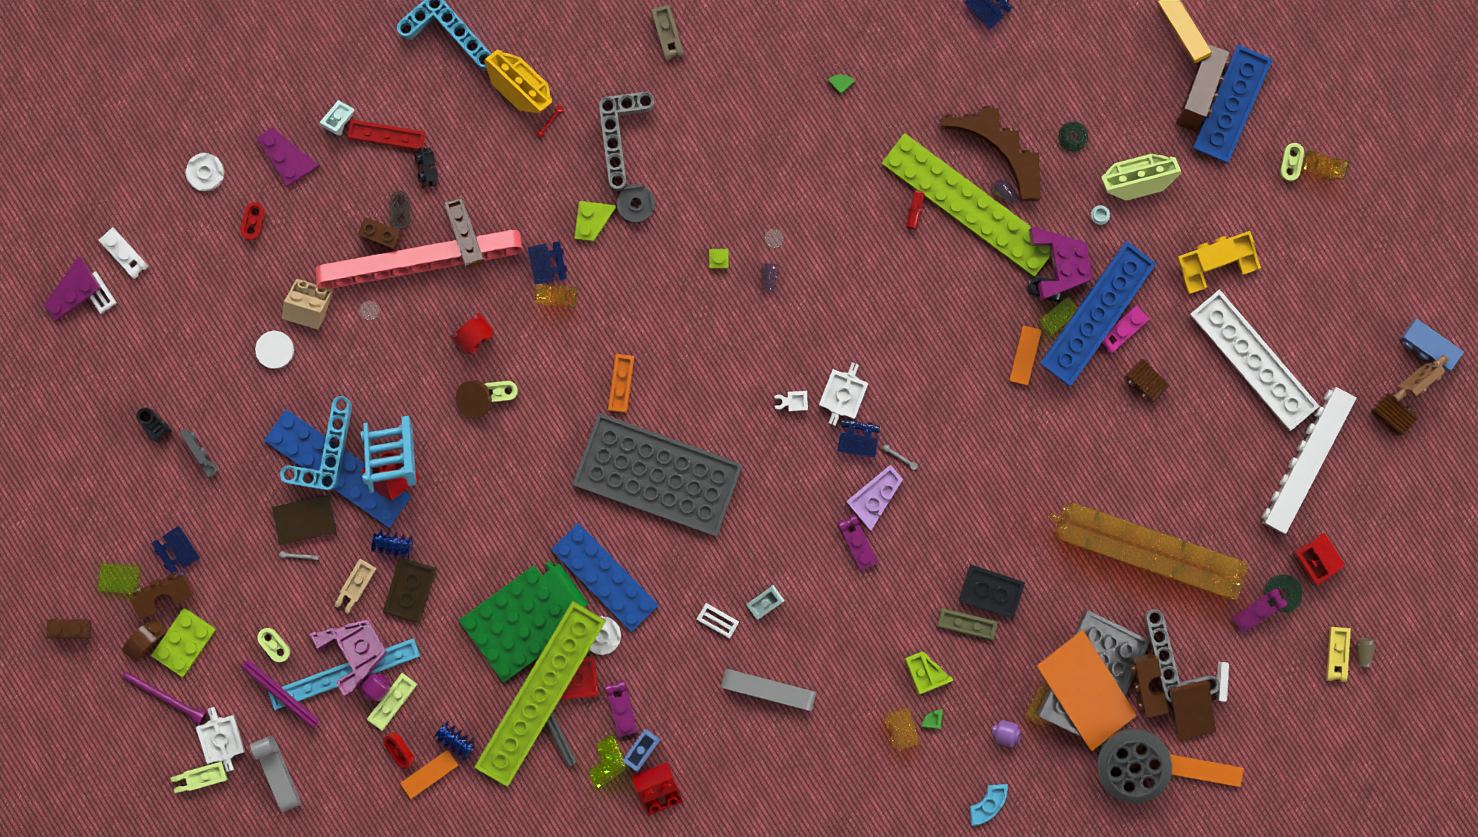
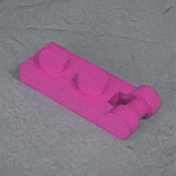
(1125, 328)

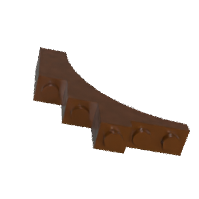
(987, 127)

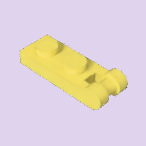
(1338, 653)

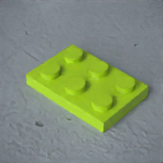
(183, 642)

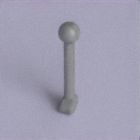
(886, 448)
(282, 555)

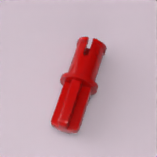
(915, 210)

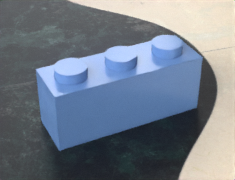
(1430, 344)

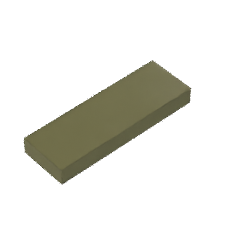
(967, 624)

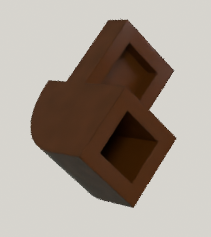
(143, 639)

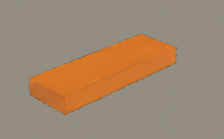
(1025, 355)
(621, 383)
(429, 774)

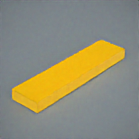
(1185, 29)

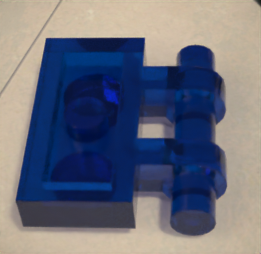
(987, 12)
(541, 263)
(858, 444)
(180, 546)

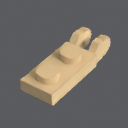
(356, 584)

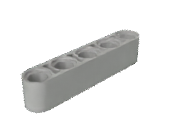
(768, 689)

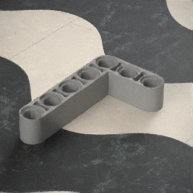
(614, 134)
(1169, 663)

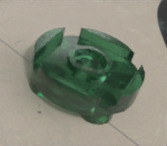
(1291, 585)

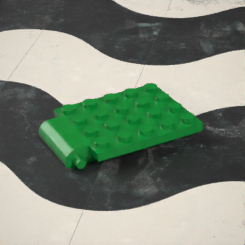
(521, 618)

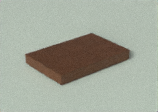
(1193, 710)

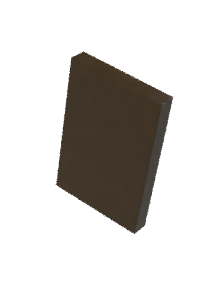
(304, 519)
(409, 590)

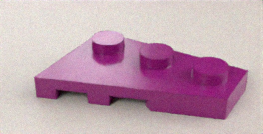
(286, 157)
(72, 290)

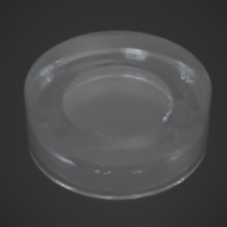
(774, 238)
(369, 310)

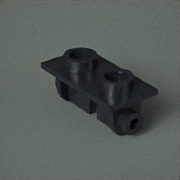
(424, 160)

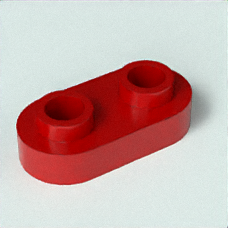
(251, 221)
(398, 750)

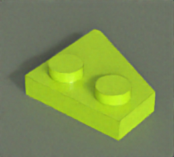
(592, 219)
(925, 673)

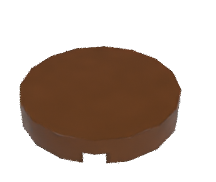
(473, 399)

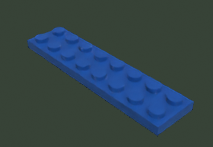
(1097, 313)
(306, 447)

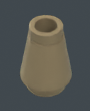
(1365, 651)

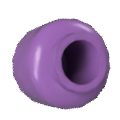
(1007, 733)

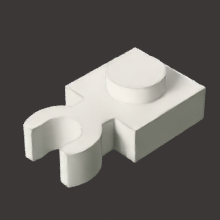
(795, 401)

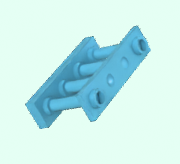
(406, 458)

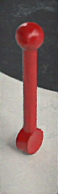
(559, 109)

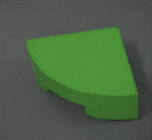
(841, 82)
(933, 720)

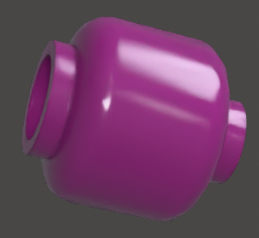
(375, 687)

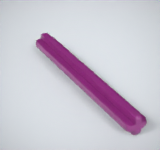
(280, 693)

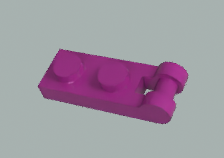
(857, 543)
(1258, 610)
(621, 709)

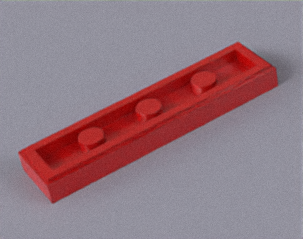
(386, 135)

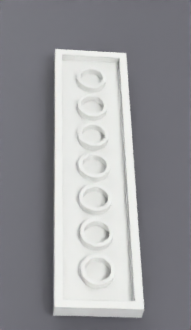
(1254, 360)

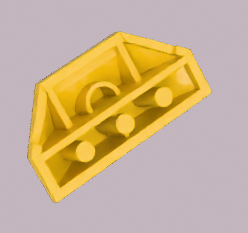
(518, 82)

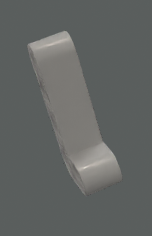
(276, 771)

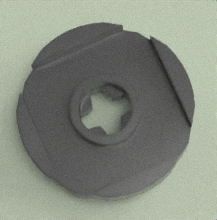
(629, 212)

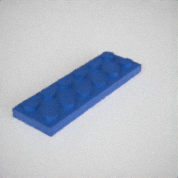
(1233, 104)
(605, 577)

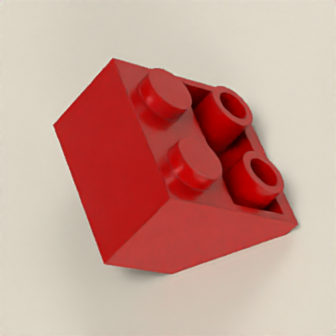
(392, 487)
(1318, 559)
(657, 788)

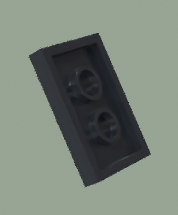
(991, 591)

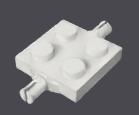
(843, 394)
(220, 739)

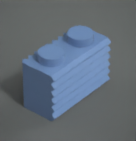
(641, 749)

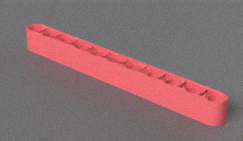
(413, 260)

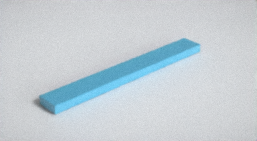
(327, 680)

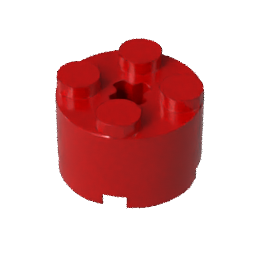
(472, 333)

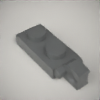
(200, 453)

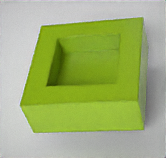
(718, 258)

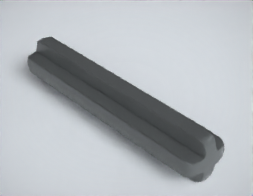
(560, 740)

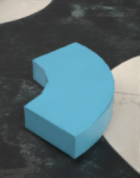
(990, 805)

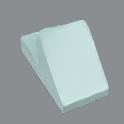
(337, 118)
(765, 602)

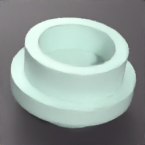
(1100, 215)

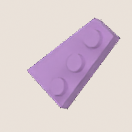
(874, 496)

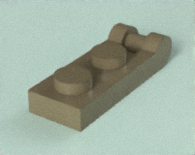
(667, 31)

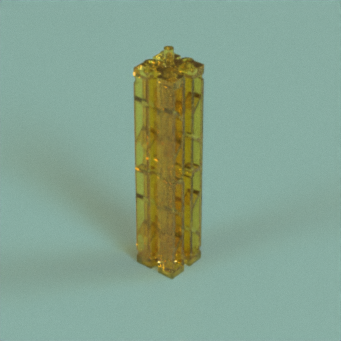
(1150, 550)

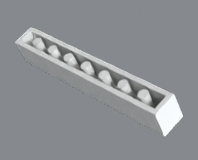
(1309, 460)

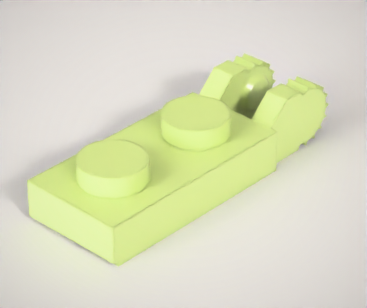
(201, 777)

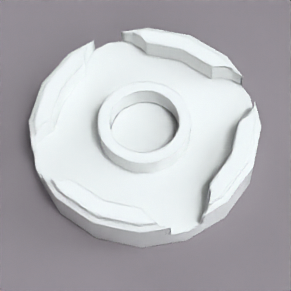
(205, 172)
(274, 349)
(607, 639)

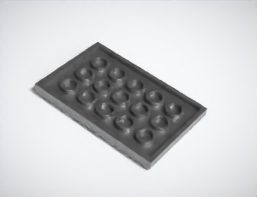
(1114, 647)

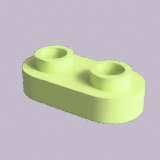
(1292, 163)
(499, 390)
(273, 645)

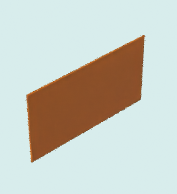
(1086, 690)

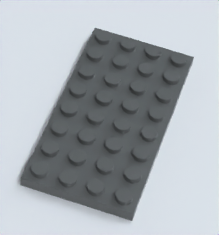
(657, 474)

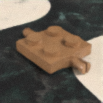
(1421, 378)

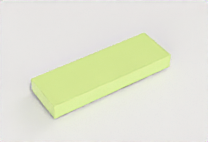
(392, 701)

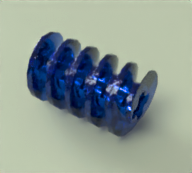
(389, 543)
(455, 740)

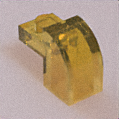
(1325, 167)
(555, 295)

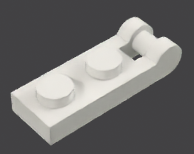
(123, 252)

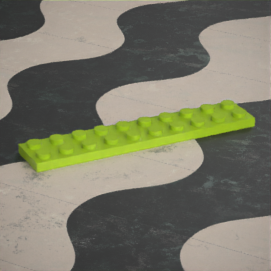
(966, 203)
(540, 693)

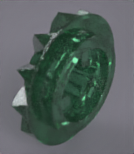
(1072, 145)

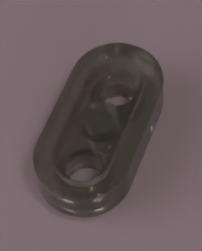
(398, 211)

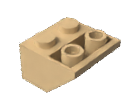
(306, 304)

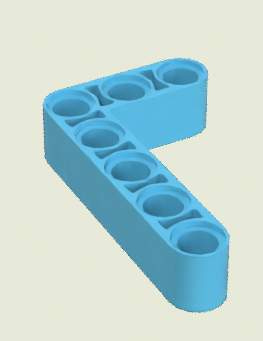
(451, 27)
(328, 452)

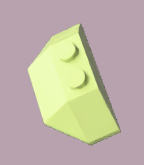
(1141, 176)

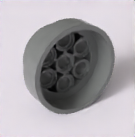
(1129, 740)

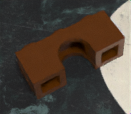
(175, 585)
(1145, 669)

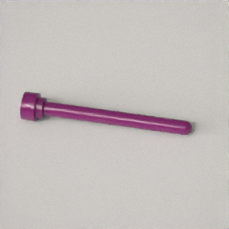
(196, 715)

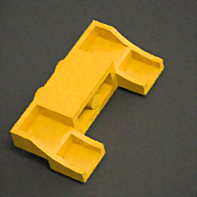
(1222, 252)

